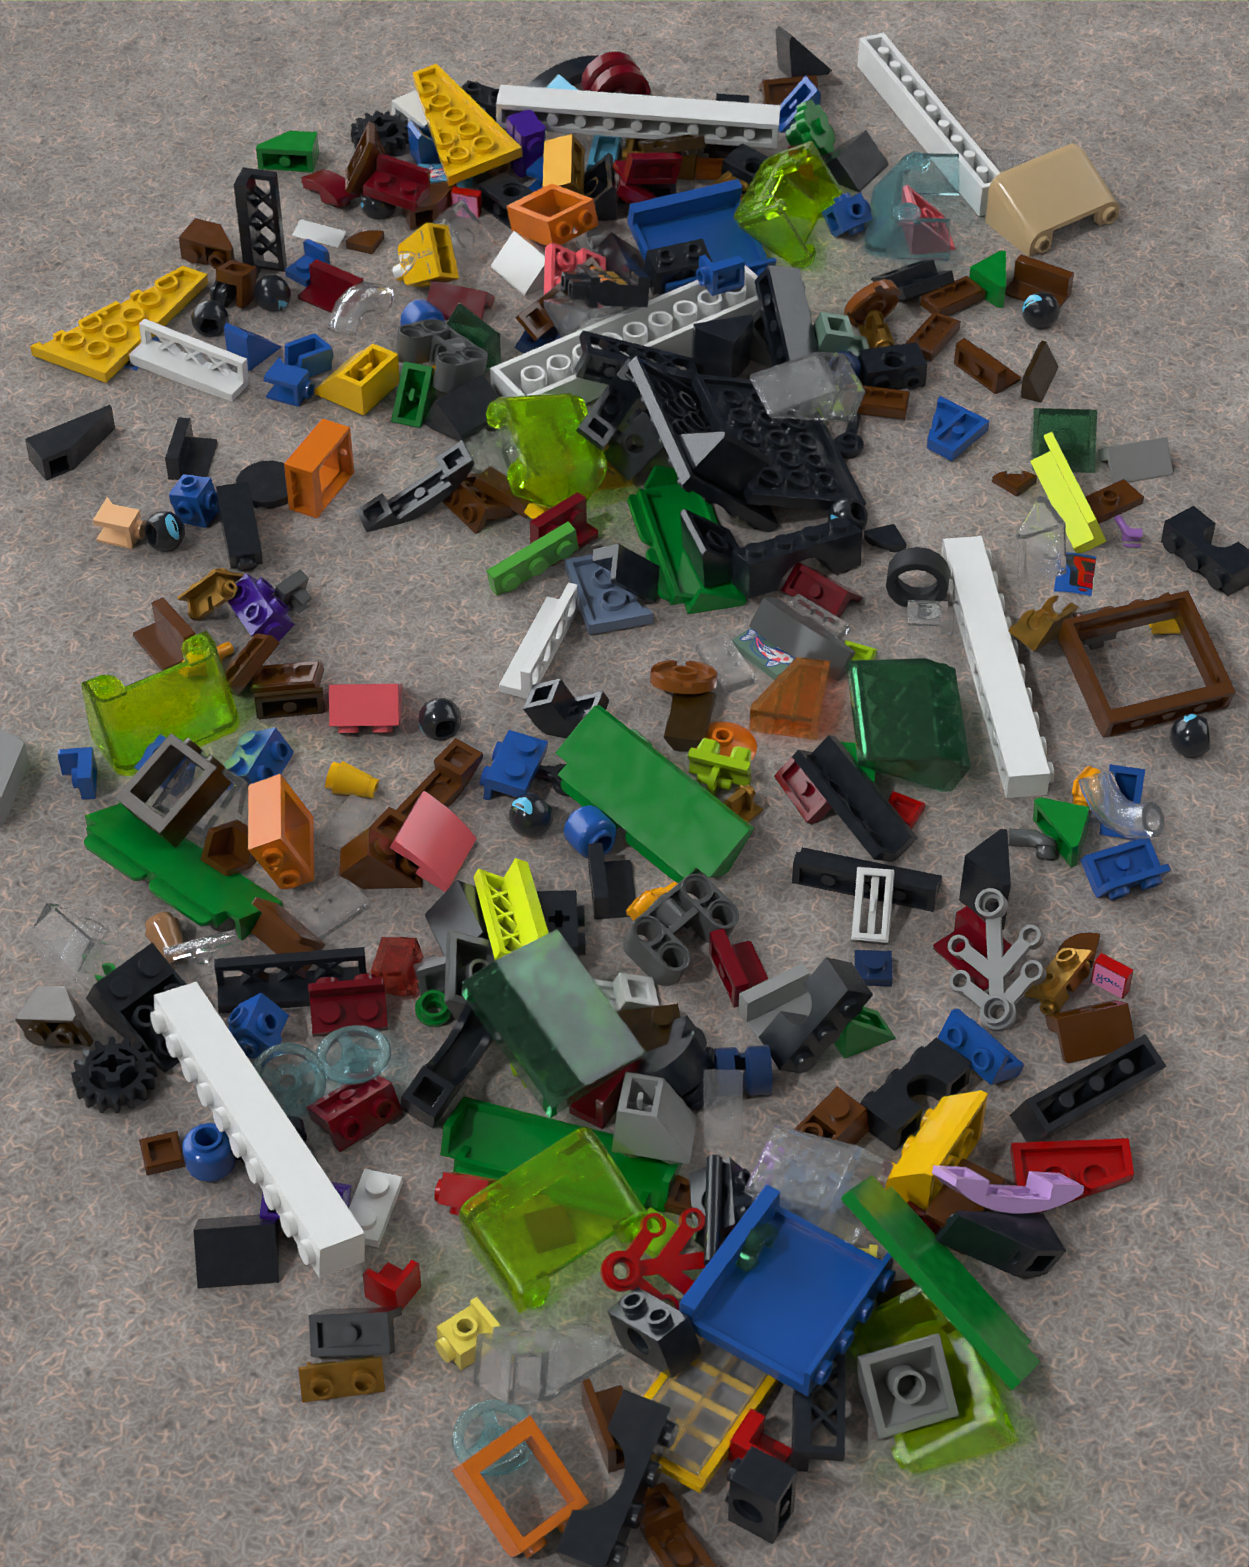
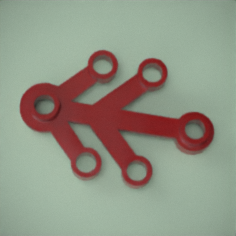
(667, 1263)

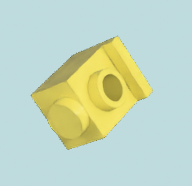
(453, 1337)

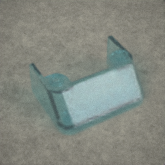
(898, 227)

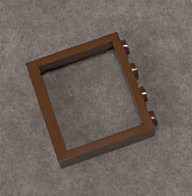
(1139, 613)

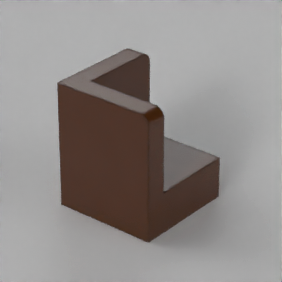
(241, 276)
(228, 848)

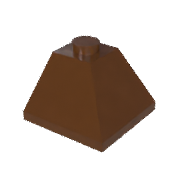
(363, 160)

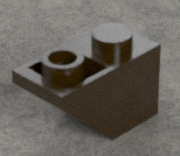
(54, 1018)

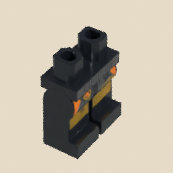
(608, 288)

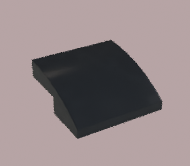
(917, 278)

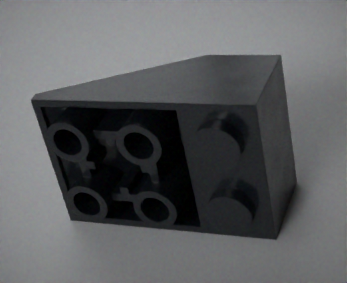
(127, 999)

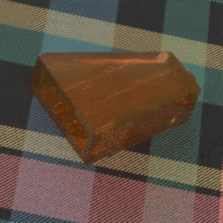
(793, 701)

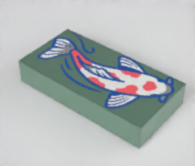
(762, 653)

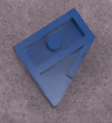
(954, 429)

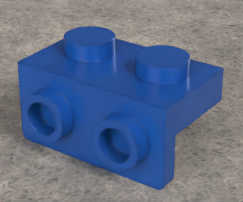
(260, 755)
(513, 765)
(1124, 867)
(974, 1043)

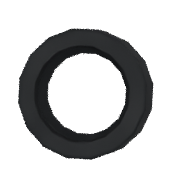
(922, 560)

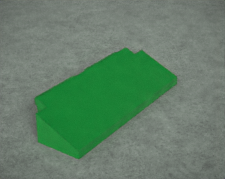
(658, 524)
(657, 803)
(173, 873)
(497, 1139)
(943, 1279)

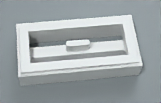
(870, 936)

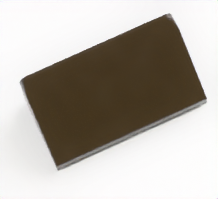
(1039, 374)
(289, 703)
(688, 720)

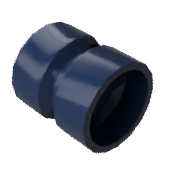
(755, 1065)

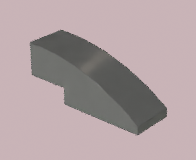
(800, 635)

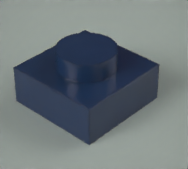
(874, 967)

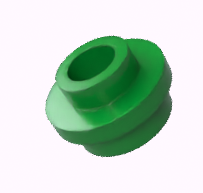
(432, 999)

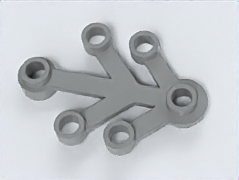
(997, 966)

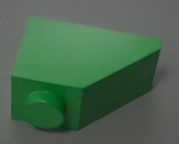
(289, 152)

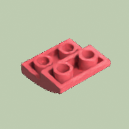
(562, 259)
(434, 841)

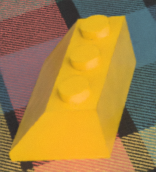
(943, 1140)

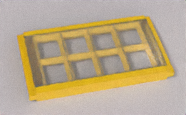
(709, 1406)

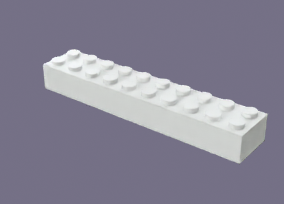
(661, 325)

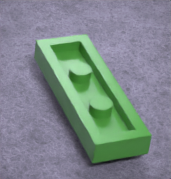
(533, 559)

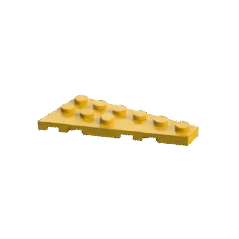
(461, 130)
(110, 334)

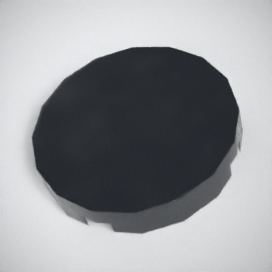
(266, 483)

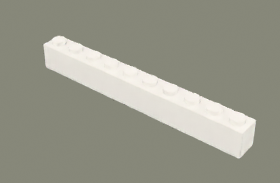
(642, 115)
(926, 116)
(995, 669)
(259, 1131)

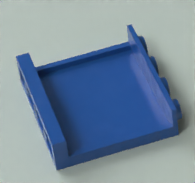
(694, 216)
(795, 1304)

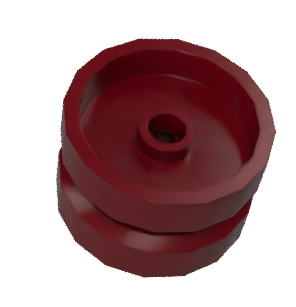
(615, 74)

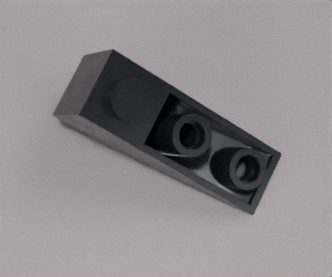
(69, 443)
(1008, 1241)

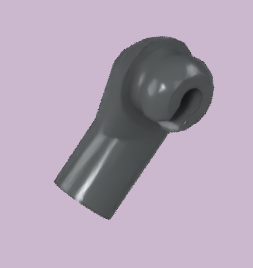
(1033, 838)

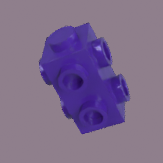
(260, 609)

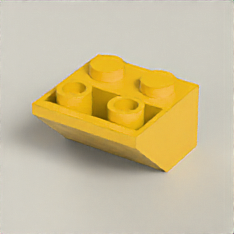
(362, 379)

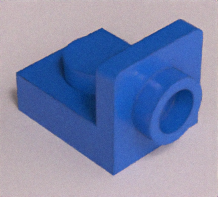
(299, 270)
(721, 275)
(82, 767)

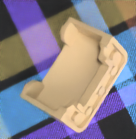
(1047, 195)

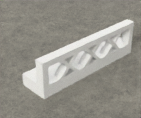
(189, 368)
(540, 643)

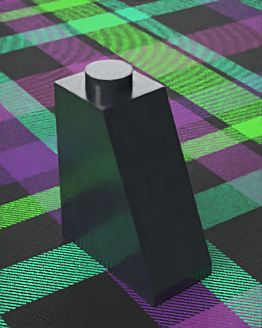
(239, 526)

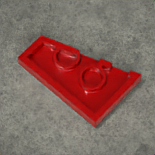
(1092, 1163)

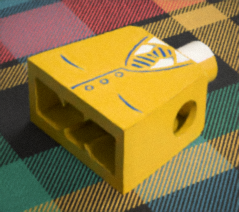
(426, 257)

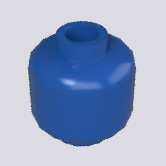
(420, 310)
(589, 826)
(208, 1153)

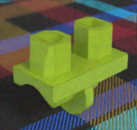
(719, 770)

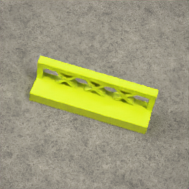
(1067, 498)
(519, 902)

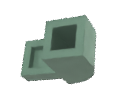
(835, 334)

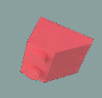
(365, 706)

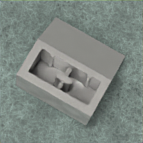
(653, 1121)

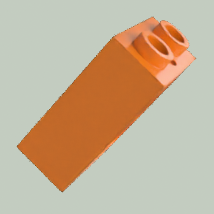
(552, 214)
(314, 488)
(281, 832)
(489, 1506)

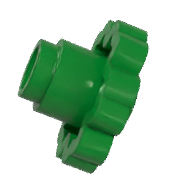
(811, 126)

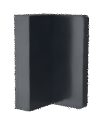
(187, 453)
(629, 570)
(610, 884)
(353, 1331)

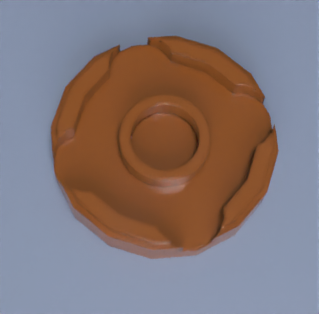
(878, 295)
(687, 679)

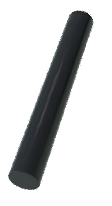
(713, 1199)

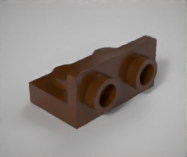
(474, 505)

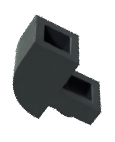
(557, 710)
(680, 1060)

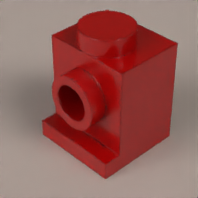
(457, 1188)

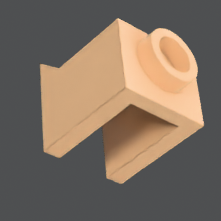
(120, 525)

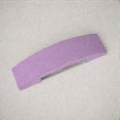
(1041, 1191)

